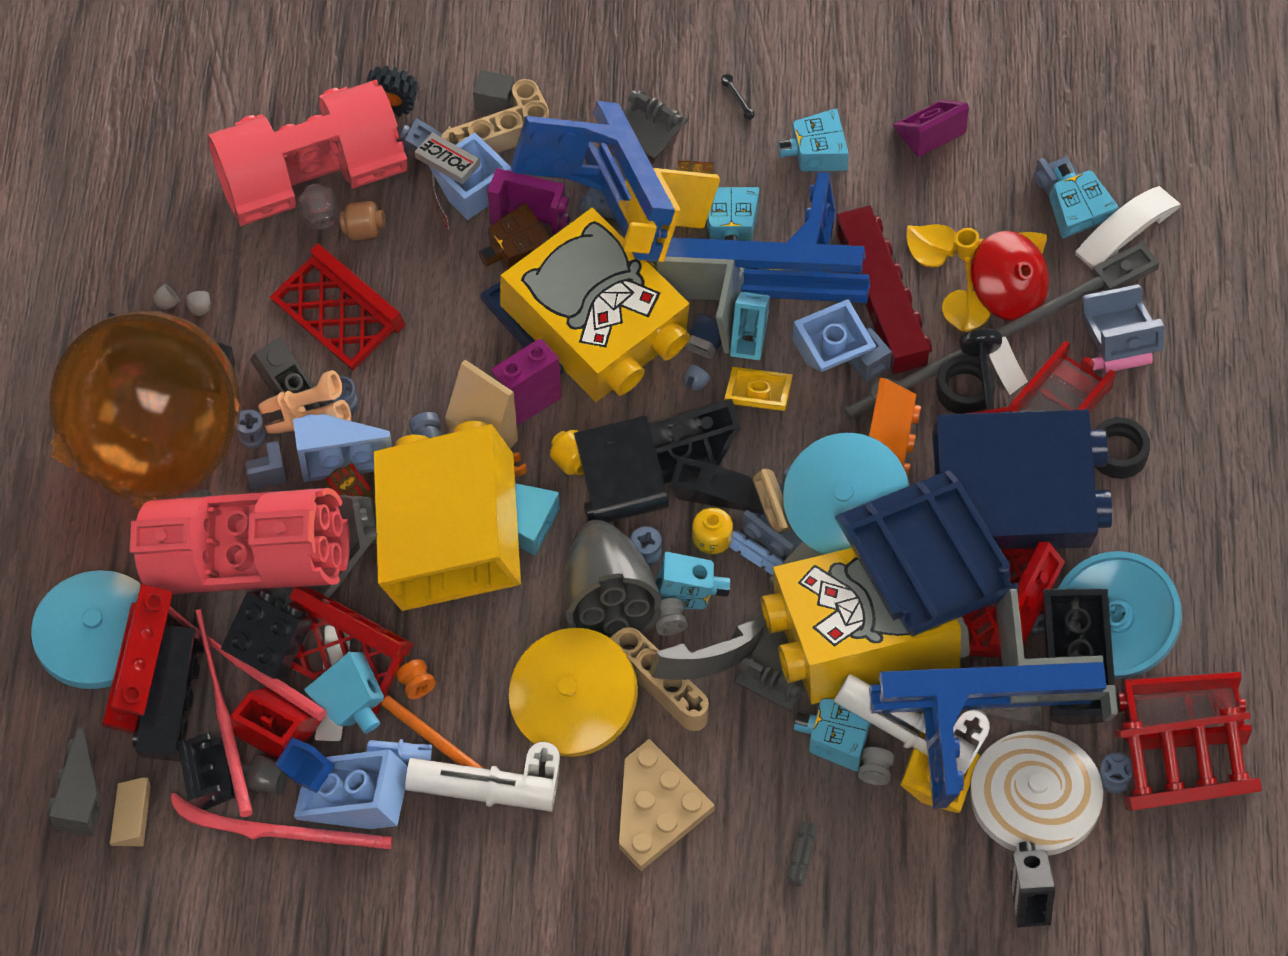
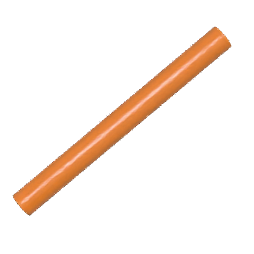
(428, 733)

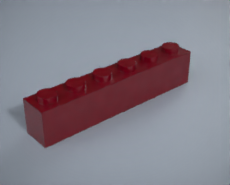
(887, 299)

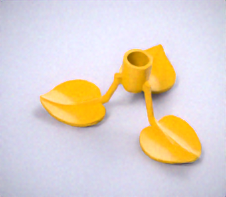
(931, 247)

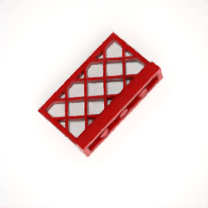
(359, 294)
(1039, 575)
(357, 627)

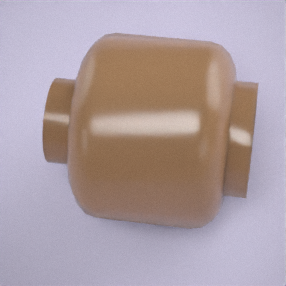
(362, 220)

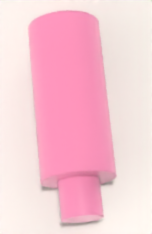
(1121, 364)

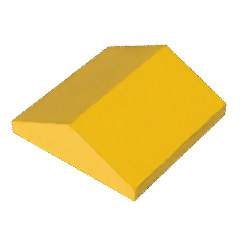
(759, 388)
(917, 779)

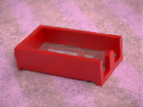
(1064, 385)
(1182, 699)

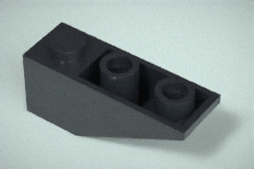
(714, 486)

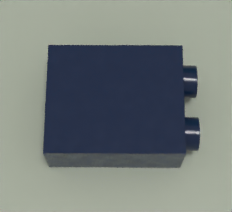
(1028, 474)

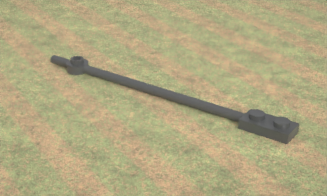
(1110, 275)

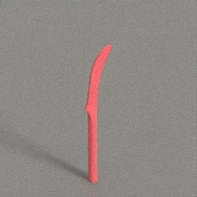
(274, 684)
(226, 730)
(256, 829)

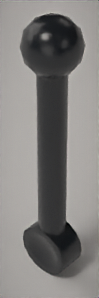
(727, 81)

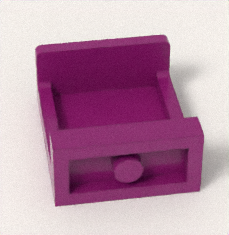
(542, 196)
(532, 377)

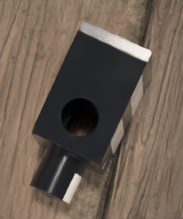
(1031, 876)

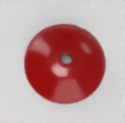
(999, 278)

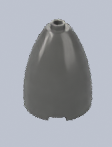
(608, 582)

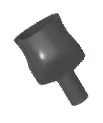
(264, 776)

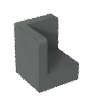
(493, 92)

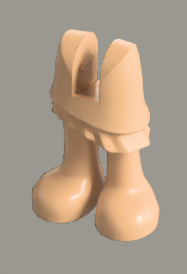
(293, 404)

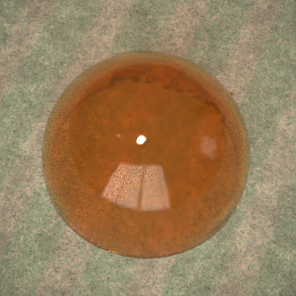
(144, 405)

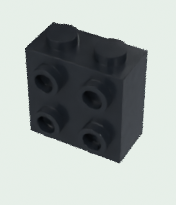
(267, 633)

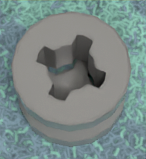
(671, 618)
(876, 766)

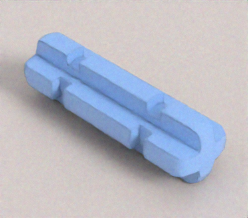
(754, 552)

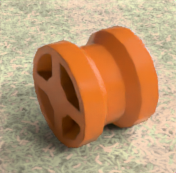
(415, 679)

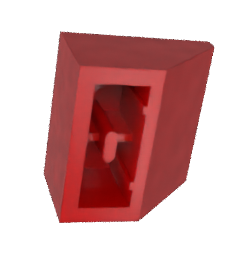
(271, 722)

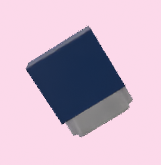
(704, 336)

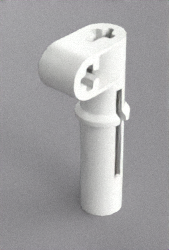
(856, 698)
(491, 784)

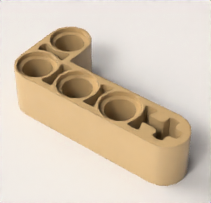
(503, 128)
(676, 702)

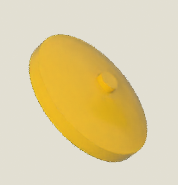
(573, 691)

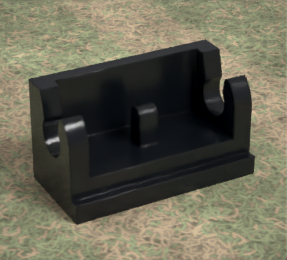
(205, 771)

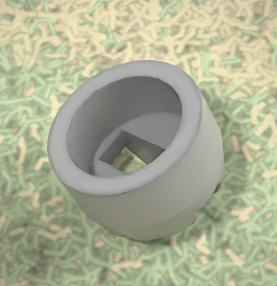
(166, 298)
(198, 302)

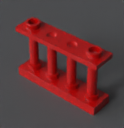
(137, 658)
(1207, 785)

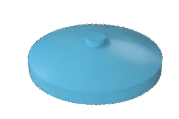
(834, 478)
(1141, 607)
(83, 626)

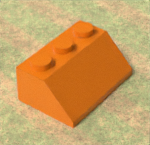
(893, 419)

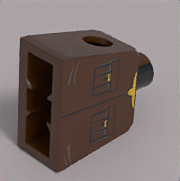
(513, 238)

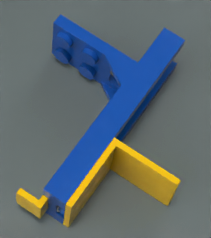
(643, 205)

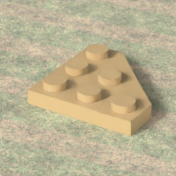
(657, 805)

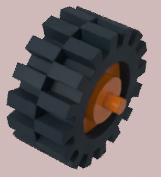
(399, 88)

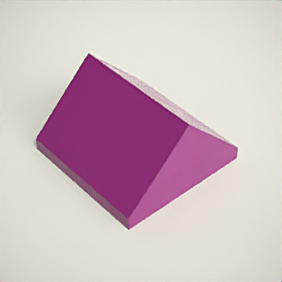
(933, 125)

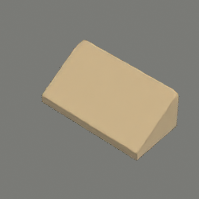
(771, 500)
(130, 813)

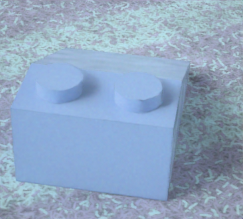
(333, 443)
(358, 793)

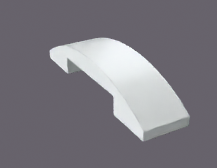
(1126, 225)

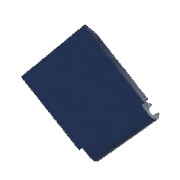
(928, 553)

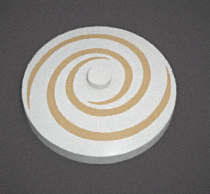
(1036, 791)

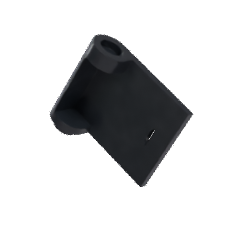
(623, 474)

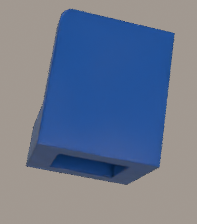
(304, 765)

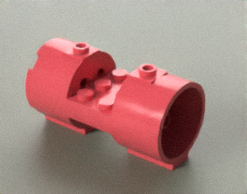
(350, 136)
(241, 541)

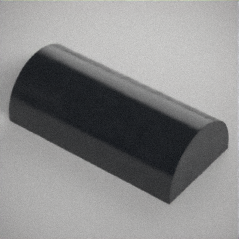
(1077, 627)

